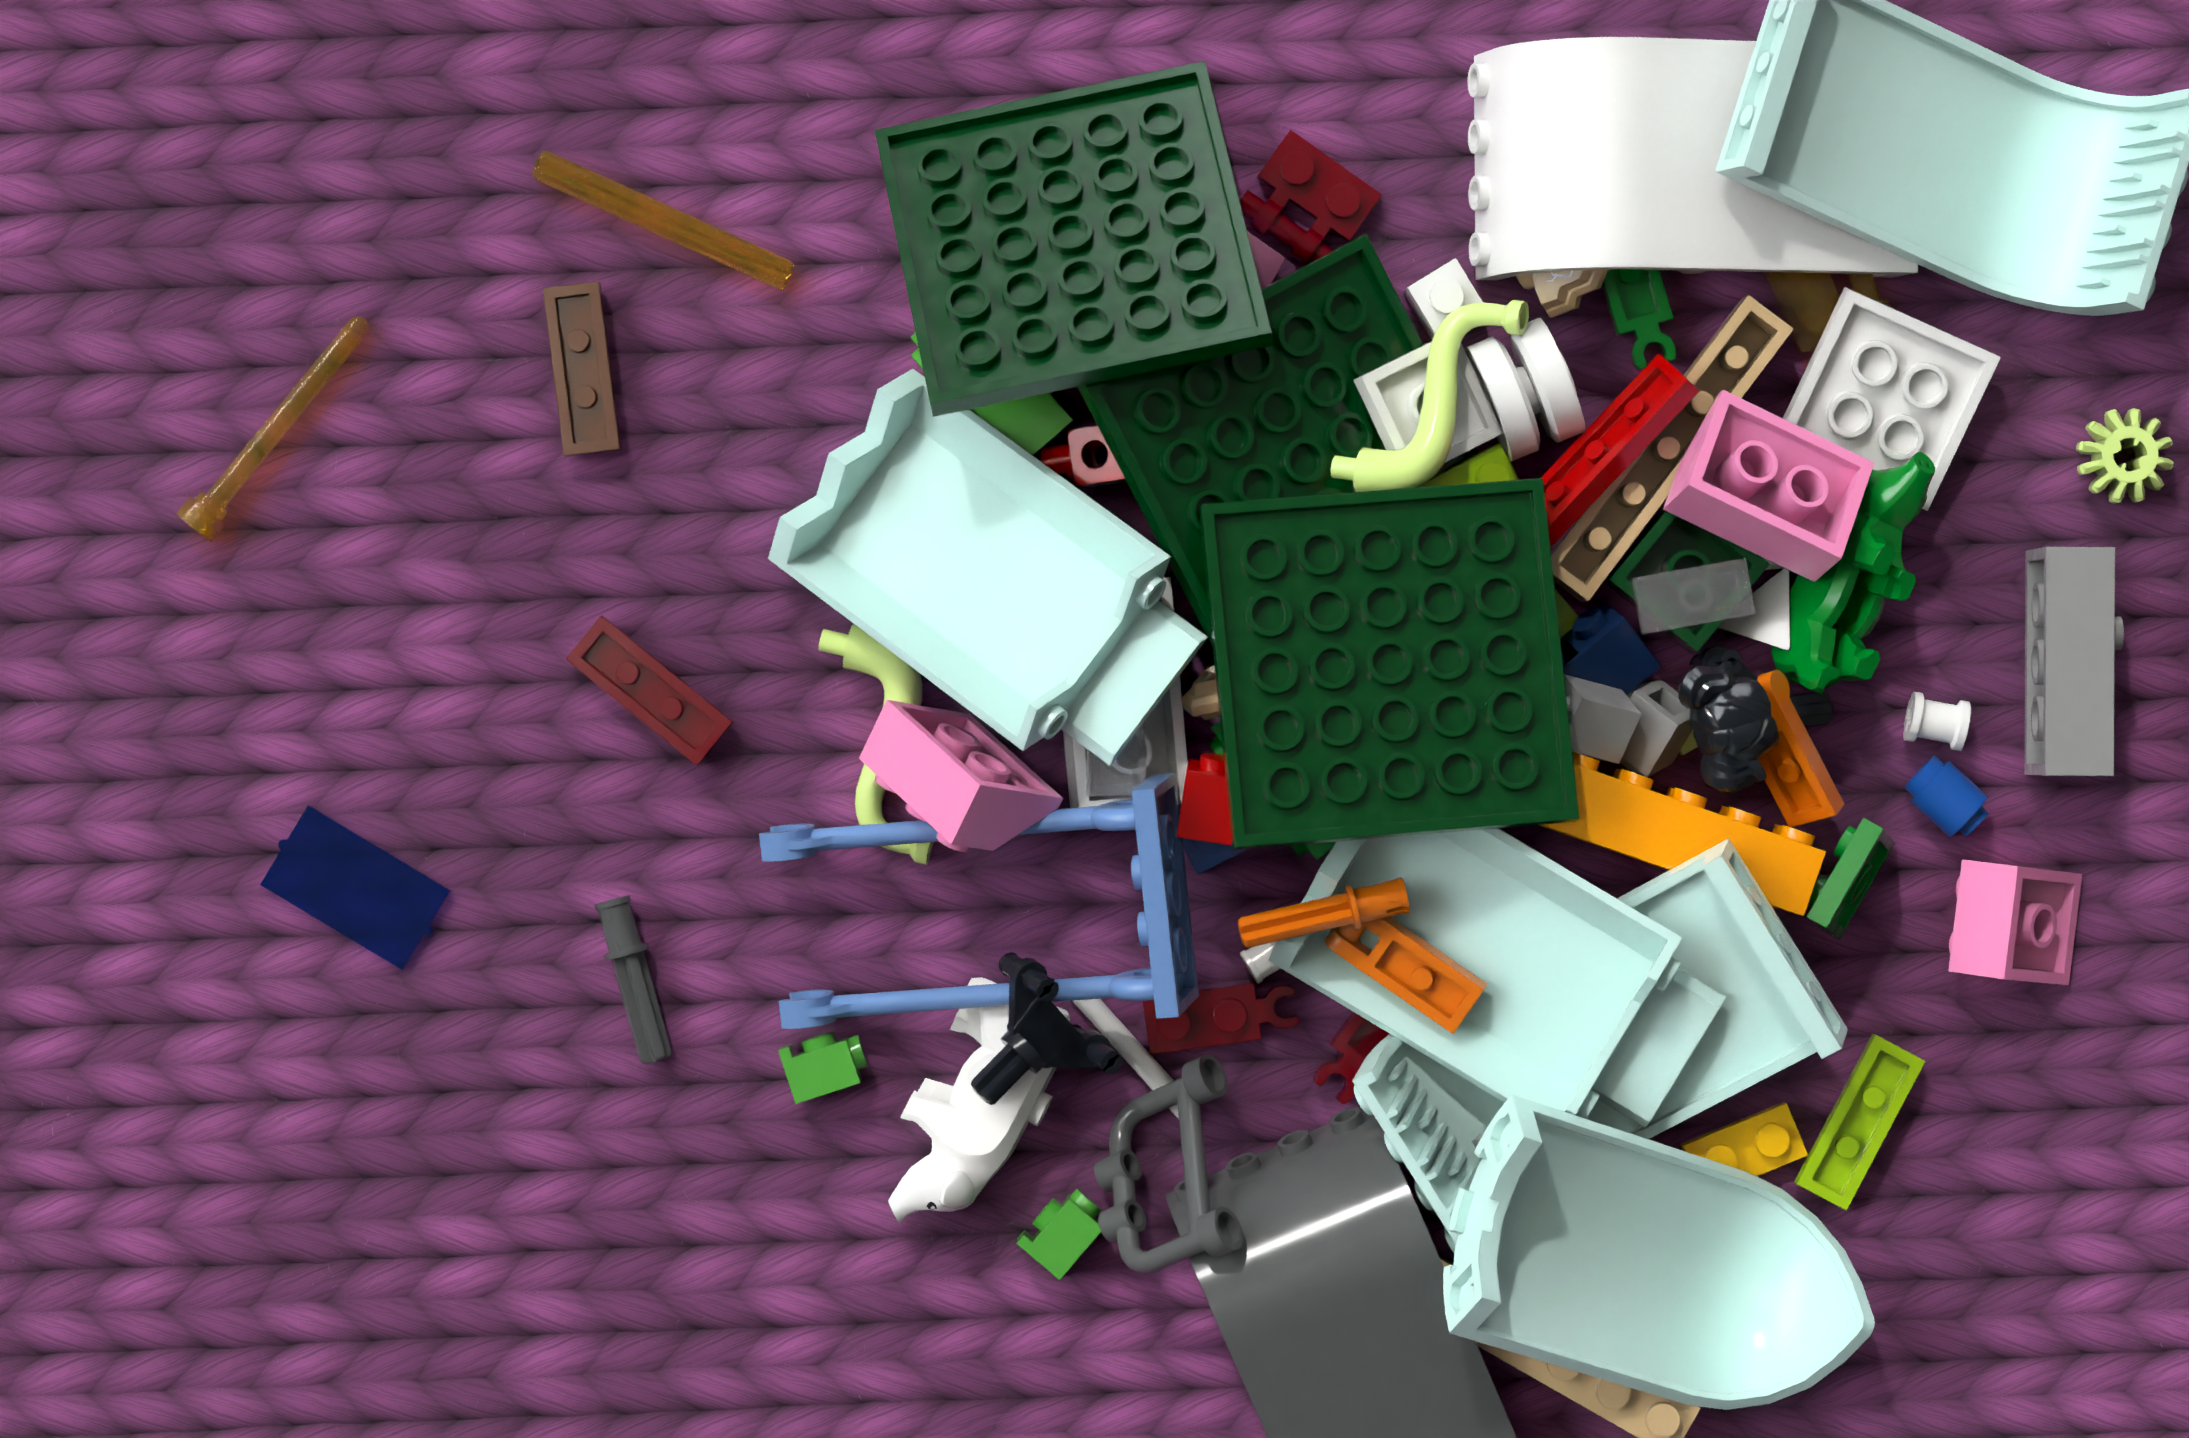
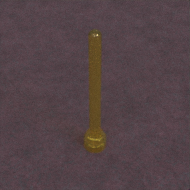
(208, 509)

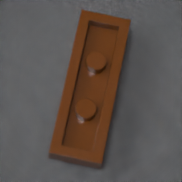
(582, 369)

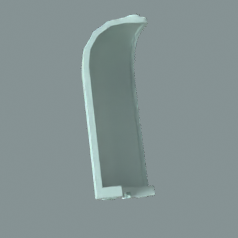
(1646, 1265)

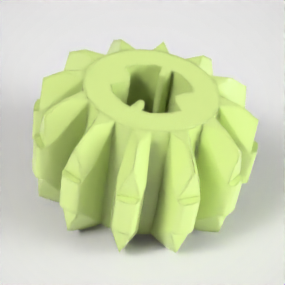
(2140, 468)

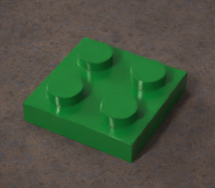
(1839, 896)

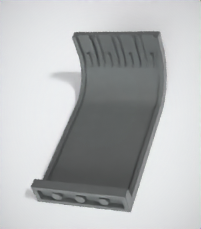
(1339, 1294)

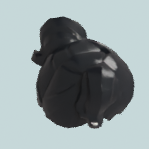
(1729, 724)

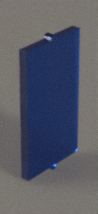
(355, 887)

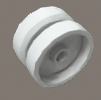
(1533, 386)

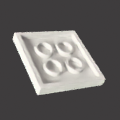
(1890, 386)

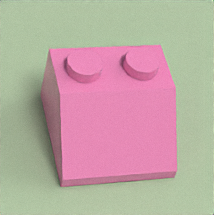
(2014, 922)

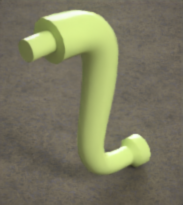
(1434, 435)
(900, 684)

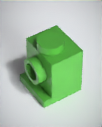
(823, 1065)
(1063, 1232)

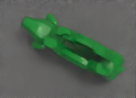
(1849, 598)

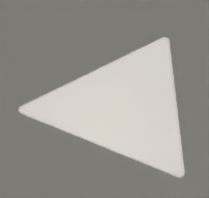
(1772, 614)

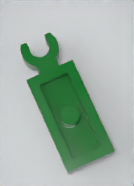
(1638, 306)

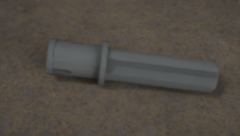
(633, 979)

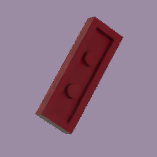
(649, 690)

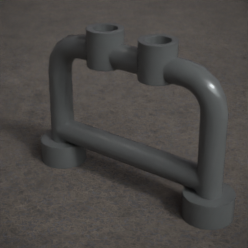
(1210, 1230)

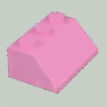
(1770, 487)
(955, 776)

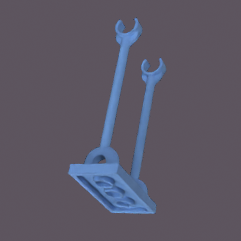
(1156, 870)

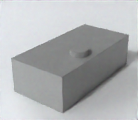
(2070, 660)

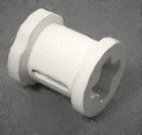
(1937, 721)

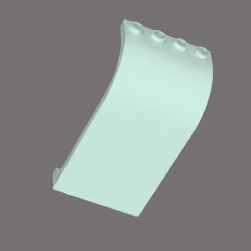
(1960, 155)
(1728, 941)

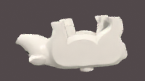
(966, 1133)

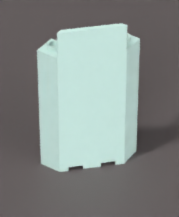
(989, 575)
(1575, 980)

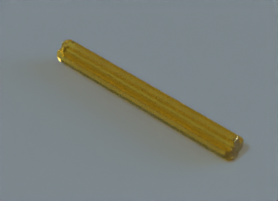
(663, 220)

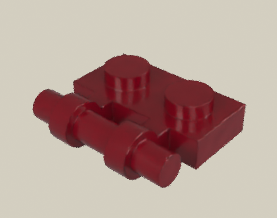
(1316, 186)

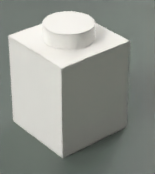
(1440, 295)

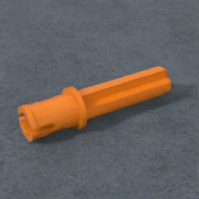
(1351, 907)

